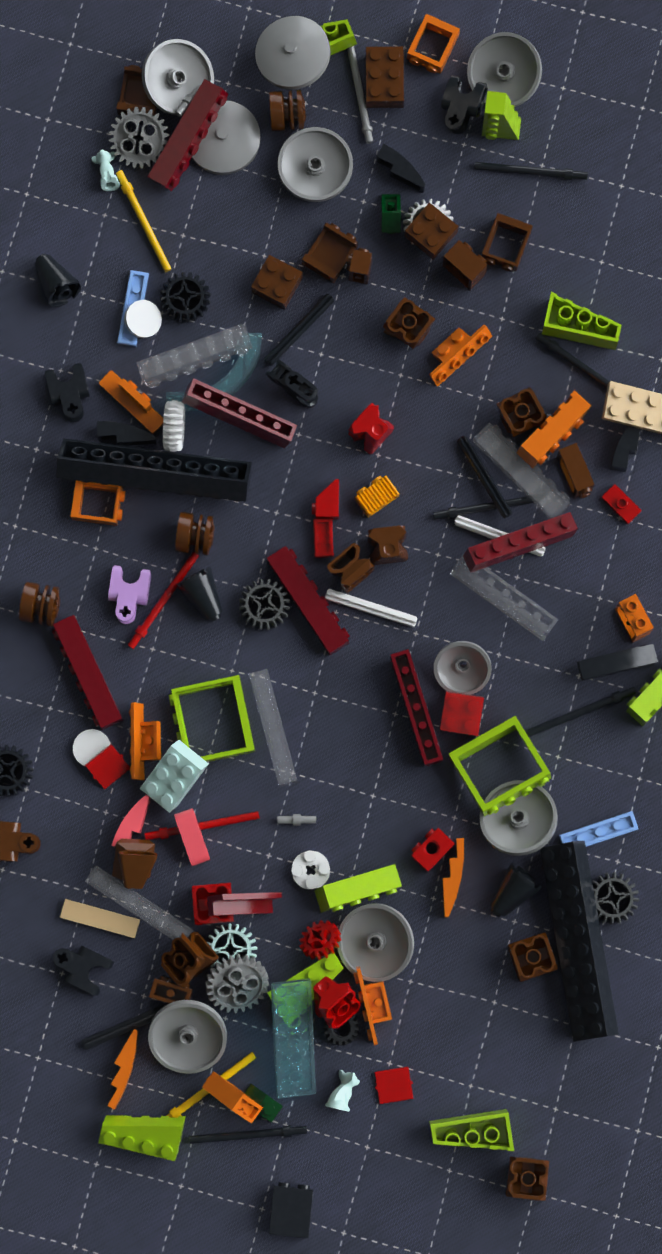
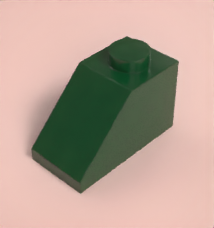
(391, 213)
(270, 1106)

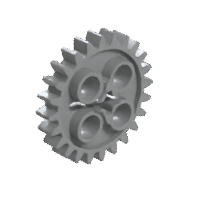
(122, 134)
(250, 990)

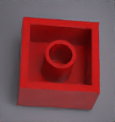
(461, 713)

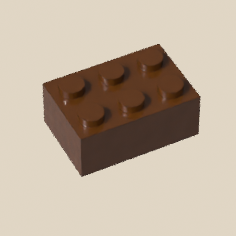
(385, 77)

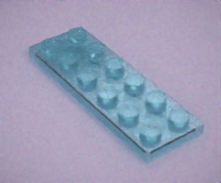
(293, 1038)

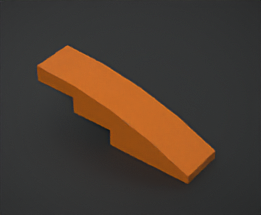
(452, 884)
(125, 1061)

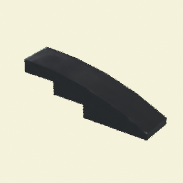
(617, 662)

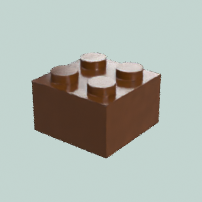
(431, 231)
(465, 264)
(277, 282)

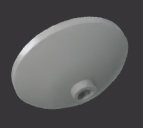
(458, 677)

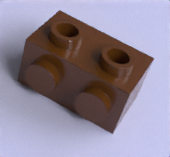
(359, 265)
(169, 992)

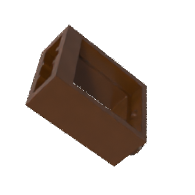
(512, 225)
(575, 471)

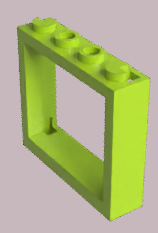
(178, 716)
(485, 740)

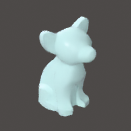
(108, 180)
(340, 1096)

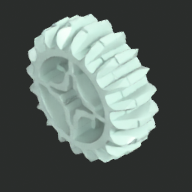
(230, 932)

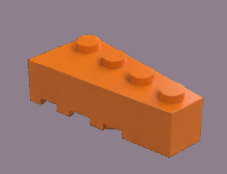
(553, 430)

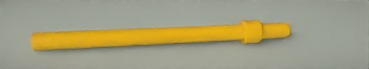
(127, 189)
(176, 1112)

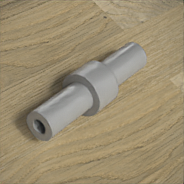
(186, 101)
(296, 819)

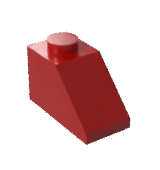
(327, 502)

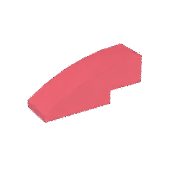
(133, 820)

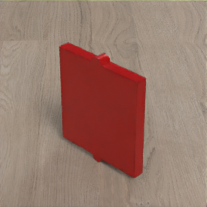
(107, 766)
(394, 1085)

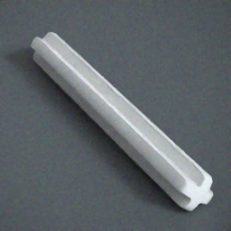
(487, 531)
(370, 607)

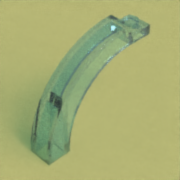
(237, 376)

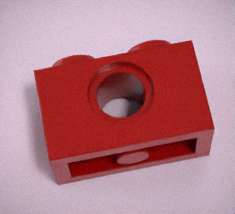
(443, 844)

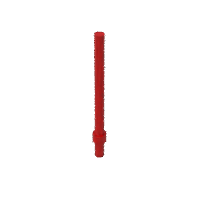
(141, 631)
(164, 833)

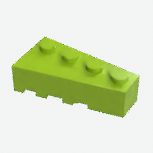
(339, 35)
(500, 118)
(579, 324)
(648, 702)
(359, 887)
(325, 967)
(475, 1130)
(144, 1134)

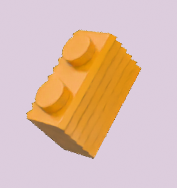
(376, 496)

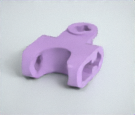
(127, 594)

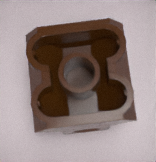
(408, 323)
(521, 412)
(387, 544)
(350, 568)
(134, 862)
(532, 957)
(188, 958)
(527, 1178)

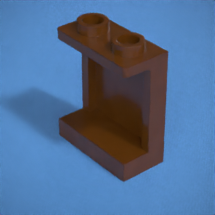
(133, 92)
(330, 252)

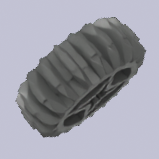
(273, 609)
(615, 907)

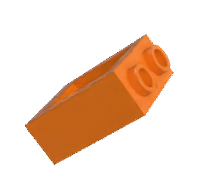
(441, 28)
(78, 500)
(633, 612)
(232, 1097)

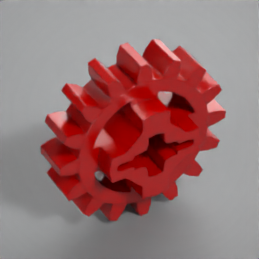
(320, 940)

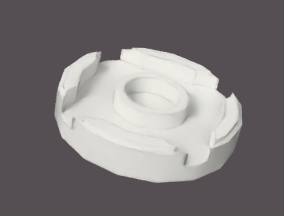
(143, 319)
(89, 744)

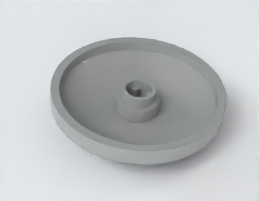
(292, 52)
(506, 65)
(174, 72)
(230, 141)
(315, 164)
(522, 825)
(377, 941)
(187, 1036)

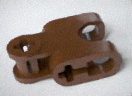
(14, 841)

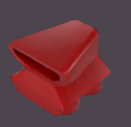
(371, 428)
(200, 903)
(335, 1002)

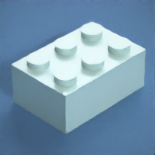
(174, 776)

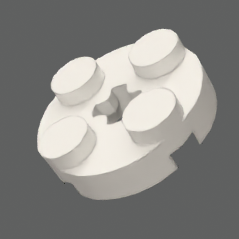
(308, 859)

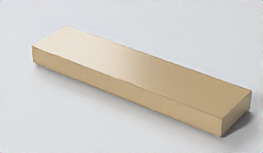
(100, 918)

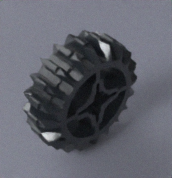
(192, 297)
(15, 765)

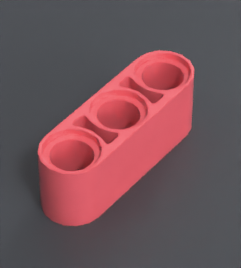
(192, 837)

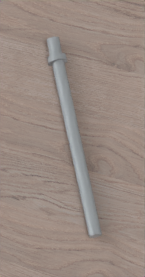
(367, 129)

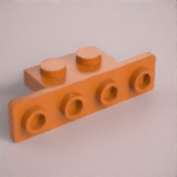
(456, 351)
(134, 402)
(144, 741)
(375, 1002)

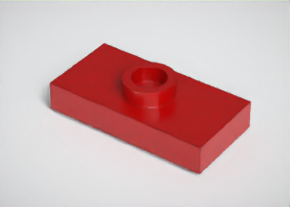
(621, 503)
(323, 538)

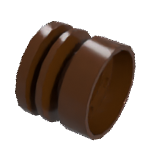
(286, 110)
(194, 533)
(39, 604)

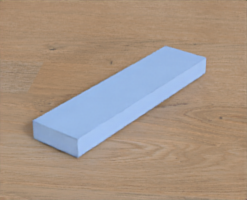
(135, 291)
(602, 830)

